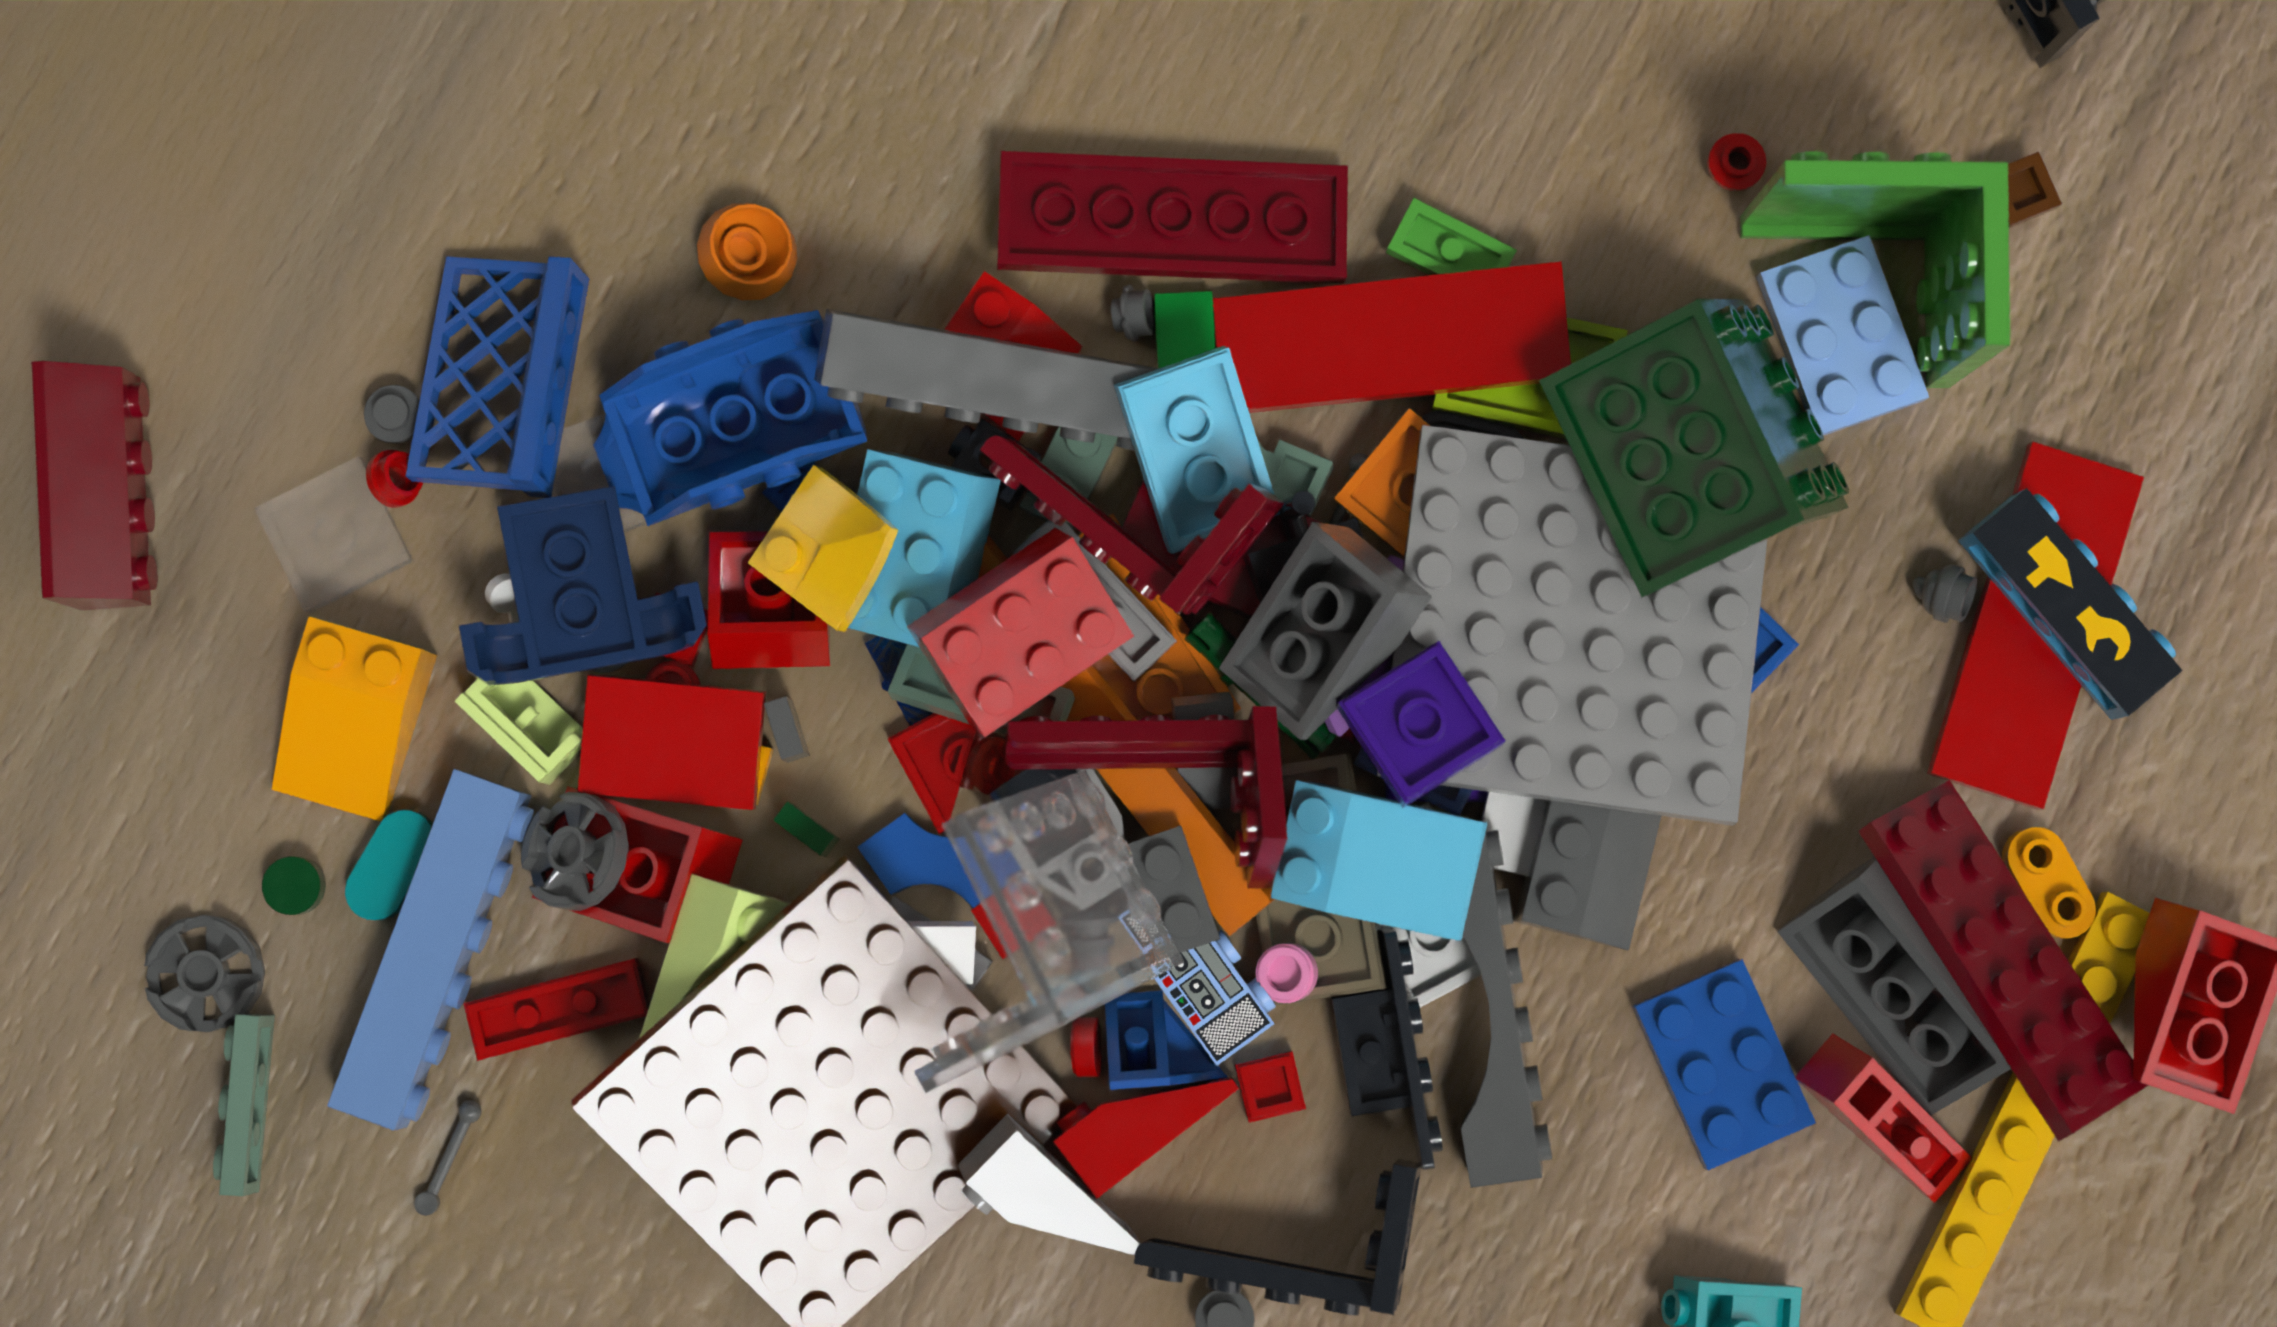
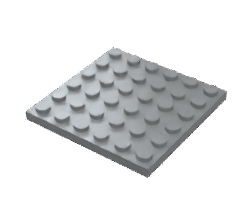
(1581, 675)

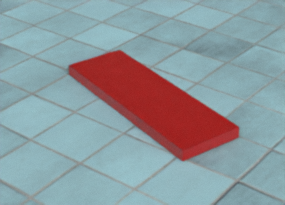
(1396, 337)
(2010, 688)

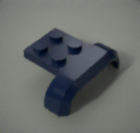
(575, 596)

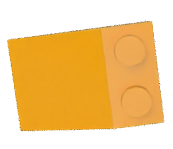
(349, 718)

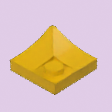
(826, 548)

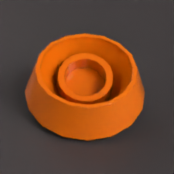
(729, 254)

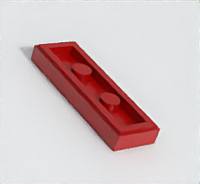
(557, 1009)

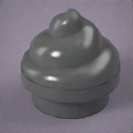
(1946, 592)

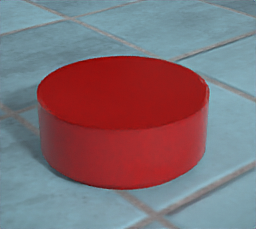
(1086, 1047)

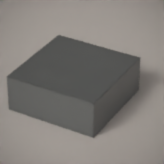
(786, 729)

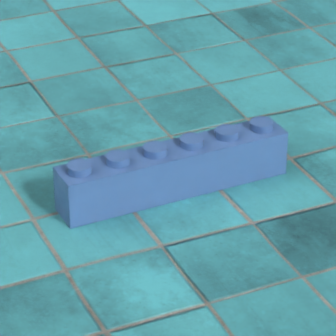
(430, 951)

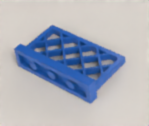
(545, 384)

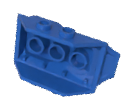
(722, 418)

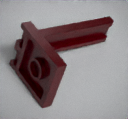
(1203, 561)
(1170, 743)

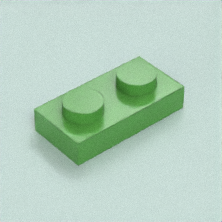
(1444, 244)

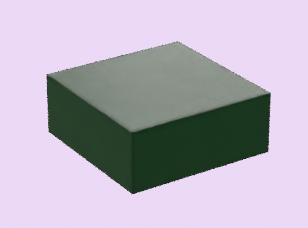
(806, 829)

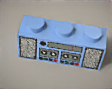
(1216, 1000)

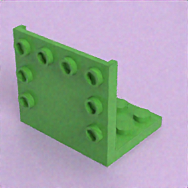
(1948, 204)

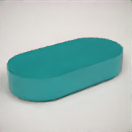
(387, 865)

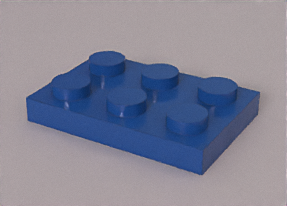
(1723, 1064)

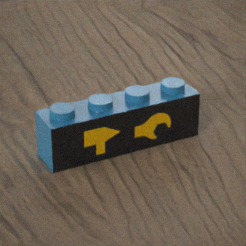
(2071, 604)

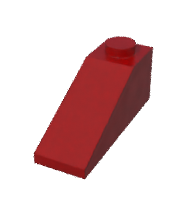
(1883, 1116)
(1129, 1130)

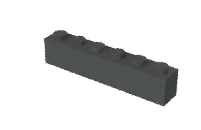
(973, 376)

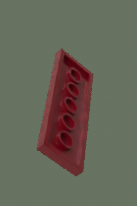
(1172, 217)
(2003, 959)

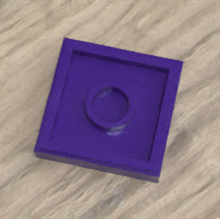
(1420, 724)

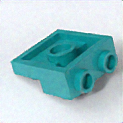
(1730, 1303)

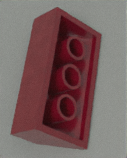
(93, 485)

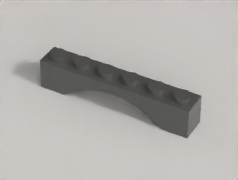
(1501, 1126)

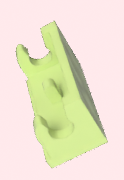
(525, 725)

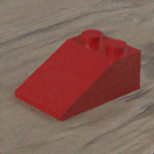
(657, 868)
(2200, 1003)

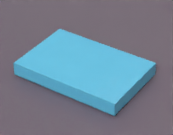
(1192, 441)

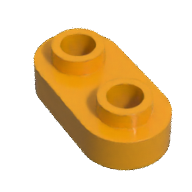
(2050, 882)

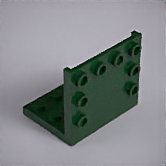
(1694, 440)

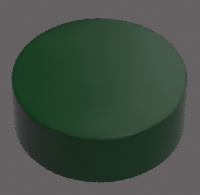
(293, 885)

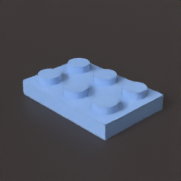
(1842, 335)

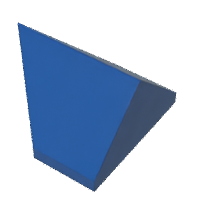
(1152, 1045)

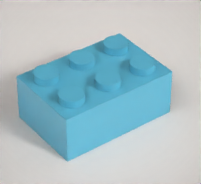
(939, 542)

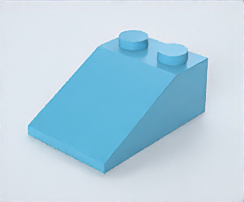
(1379, 860)

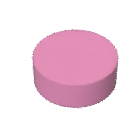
(1287, 972)

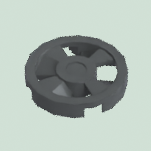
(574, 852)
(203, 974)

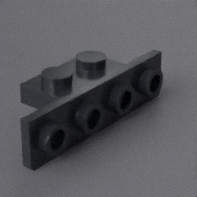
(1380, 1050)

